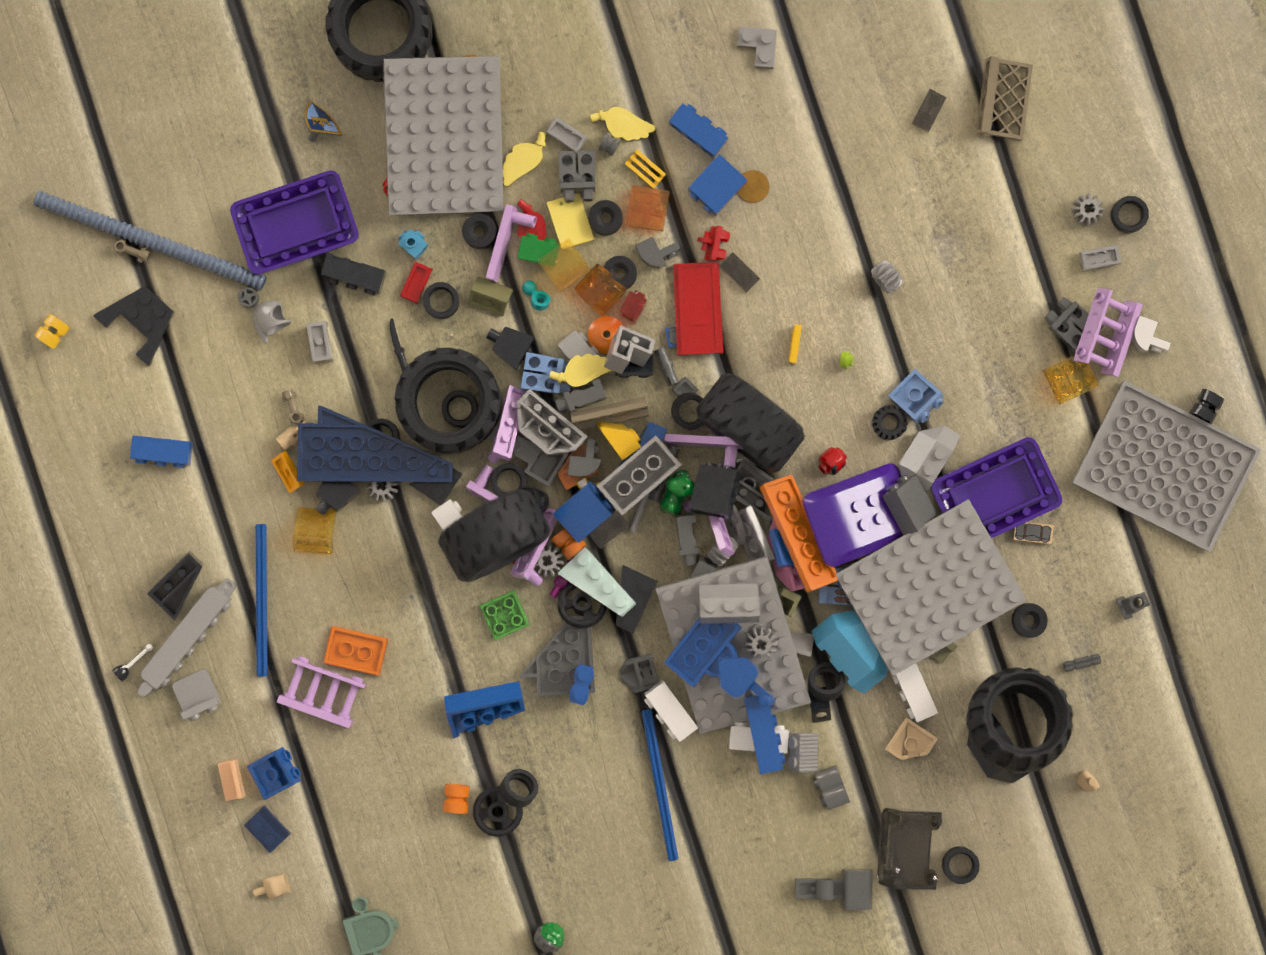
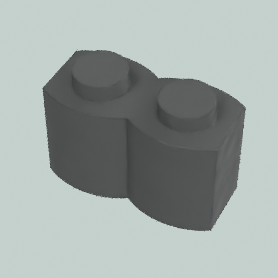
(831, 787)

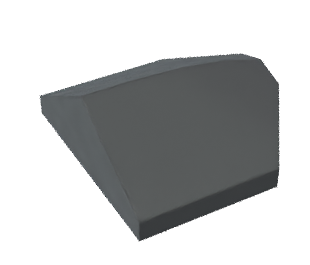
(639, 673)

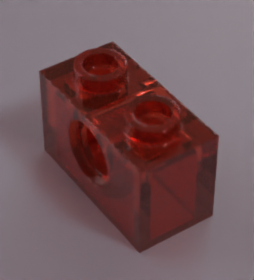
(633, 306)

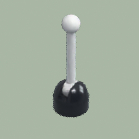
(122, 671)

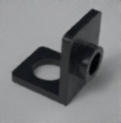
(818, 706)

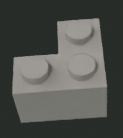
(627, 347)

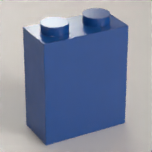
(717, 185)
(584, 511)

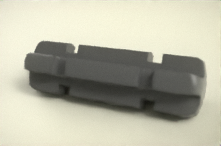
(1082, 662)

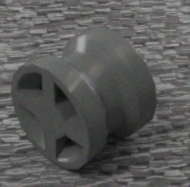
(609, 144)
(247, 294)

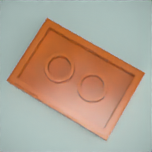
(355, 650)

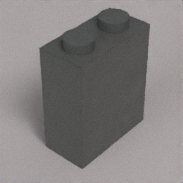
(909, 504)

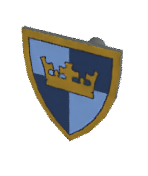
(319, 122)

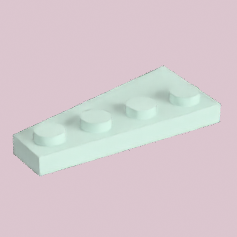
(596, 581)

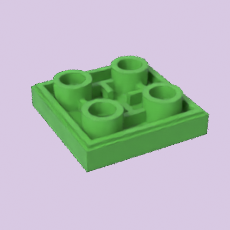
(504, 615)

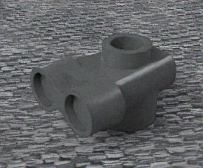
(1128, 606)

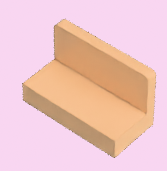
(231, 780)

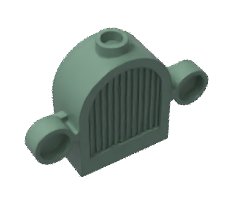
(370, 929)

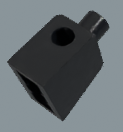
(510, 345)
(335, 495)

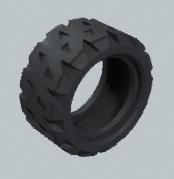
(371, 66)
(417, 373)
(751, 421)
(494, 535)

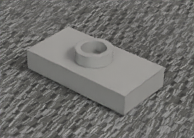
(566, 135)
(1100, 257)

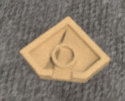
(910, 741)

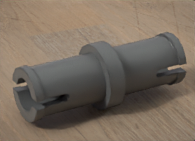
(666, 366)

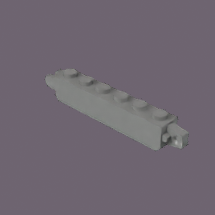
(185, 636)

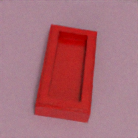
(416, 282)

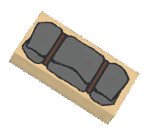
(1034, 533)

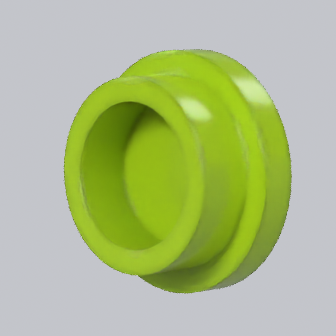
(846, 360)

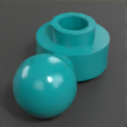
(530, 288)

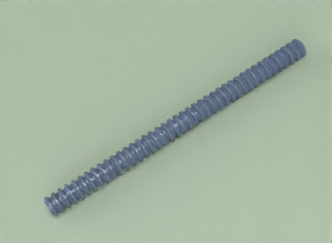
(149, 240)

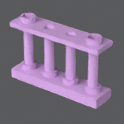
(1121, 338)
(325, 711)

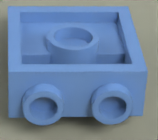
(917, 397)

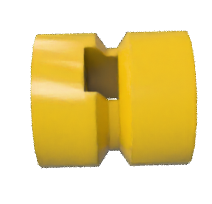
(48, 336)

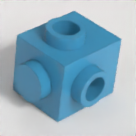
(413, 243)

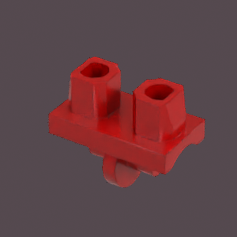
(711, 243)

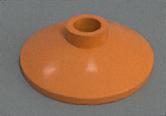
(596, 331)

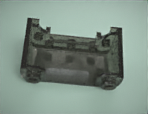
(906, 848)

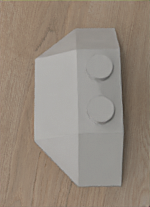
(546, 426)
(928, 454)

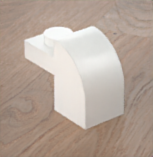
(1143, 336)

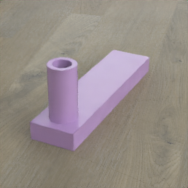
(509, 217)
(507, 426)
(706, 441)
(477, 487)
(720, 532)
(524, 566)

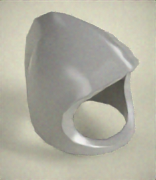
(269, 319)

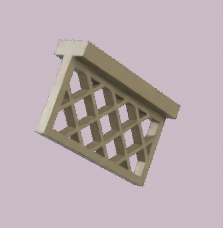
(988, 93)
(610, 413)

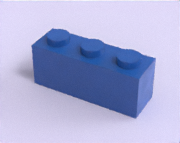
(698, 130)
(161, 451)

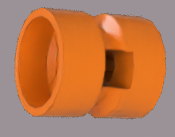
(567, 543)
(456, 798)

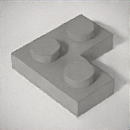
(763, 40)

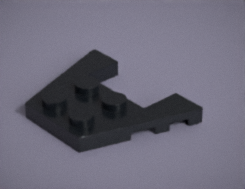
(144, 312)

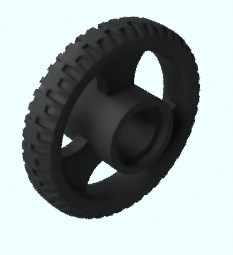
(564, 604)
(480, 814)

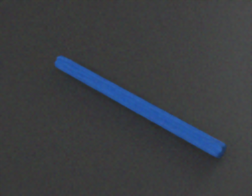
(261, 600)
(659, 785)

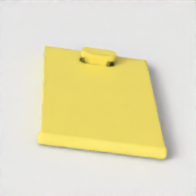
(570, 220)

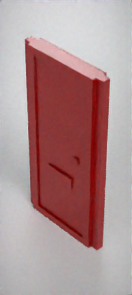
(698, 308)

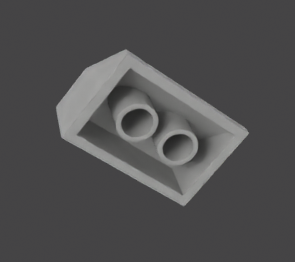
(729, 603)

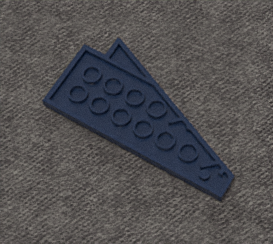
(353, 452)

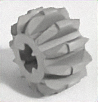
(1091, 216)
(887, 276)
(381, 492)
(717, 556)
(554, 560)
(769, 642)

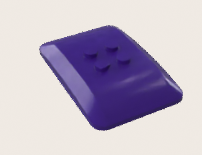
(294, 222)
(1002, 487)
(852, 515)

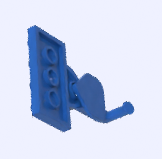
(703, 653)

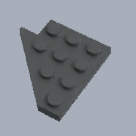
(559, 659)

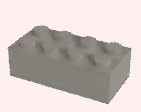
(639, 475)

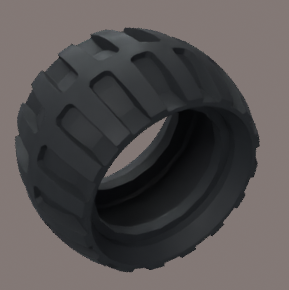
(1045, 694)

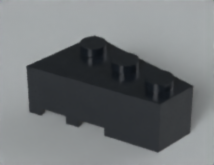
(640, 590)

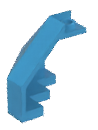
(851, 650)

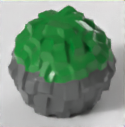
(549, 937)

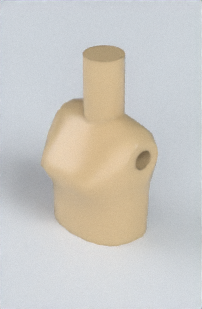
(289, 437)
(1087, 781)
(273, 886)

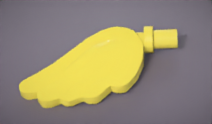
(624, 124)
(523, 159)
(581, 370)

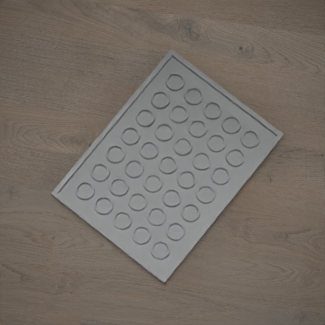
(443, 135)
(1166, 466)
(930, 588)
(778, 675)

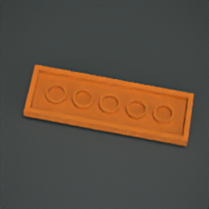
(791, 519)

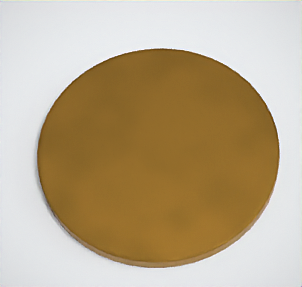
(755, 188)

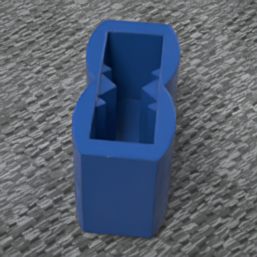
(580, 690)

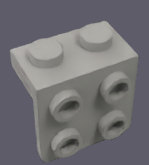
(196, 694)

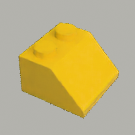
(622, 439)

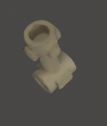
(121, 248)
(295, 416)

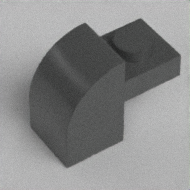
(653, 256)
(585, 466)

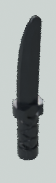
(399, 351)

